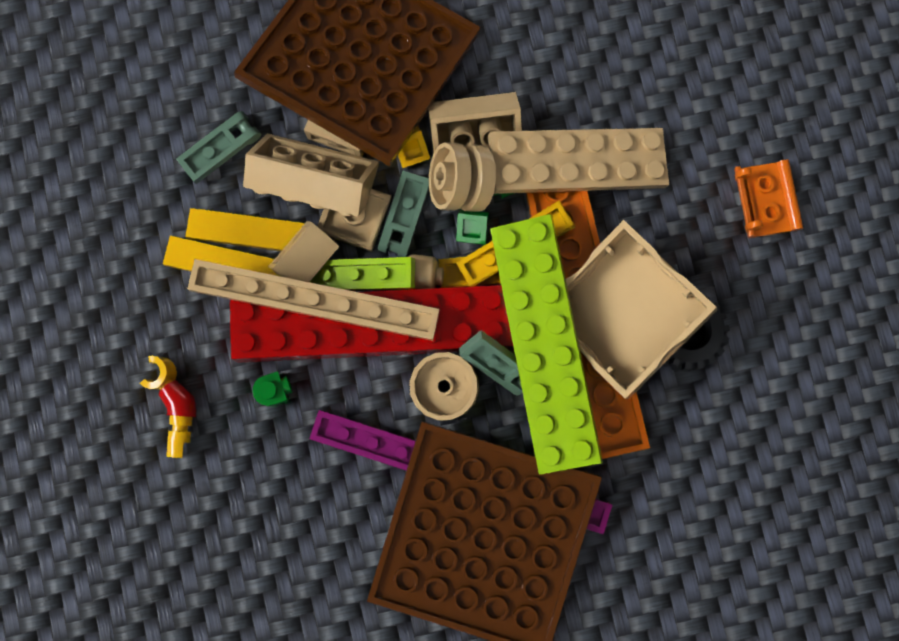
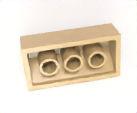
(309, 174)

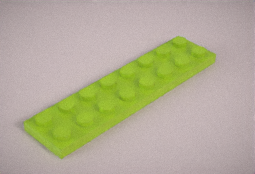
(546, 345)

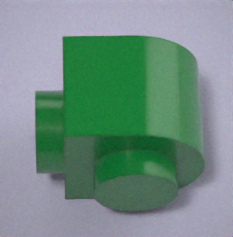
(272, 389)

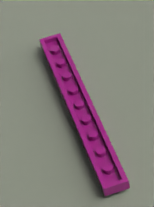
(397, 451)

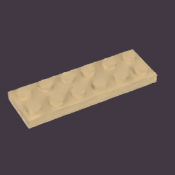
(579, 160)

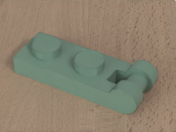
(218, 147)
(404, 213)
(493, 360)

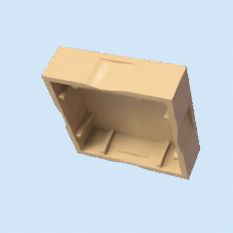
(632, 309)

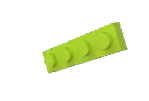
(368, 274)

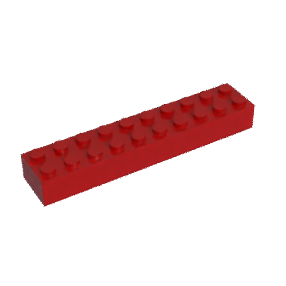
(281, 335)

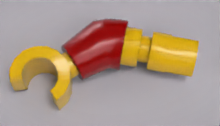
(178, 402)

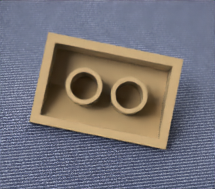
(473, 118)

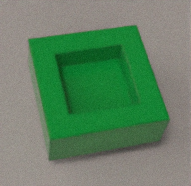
(472, 227)

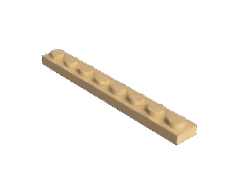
(313, 299)

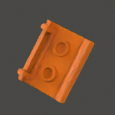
(768, 199)

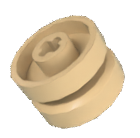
(462, 177)
(426, 389)

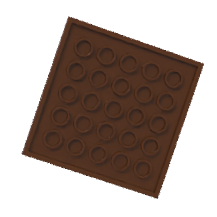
(359, 65)
(483, 538)

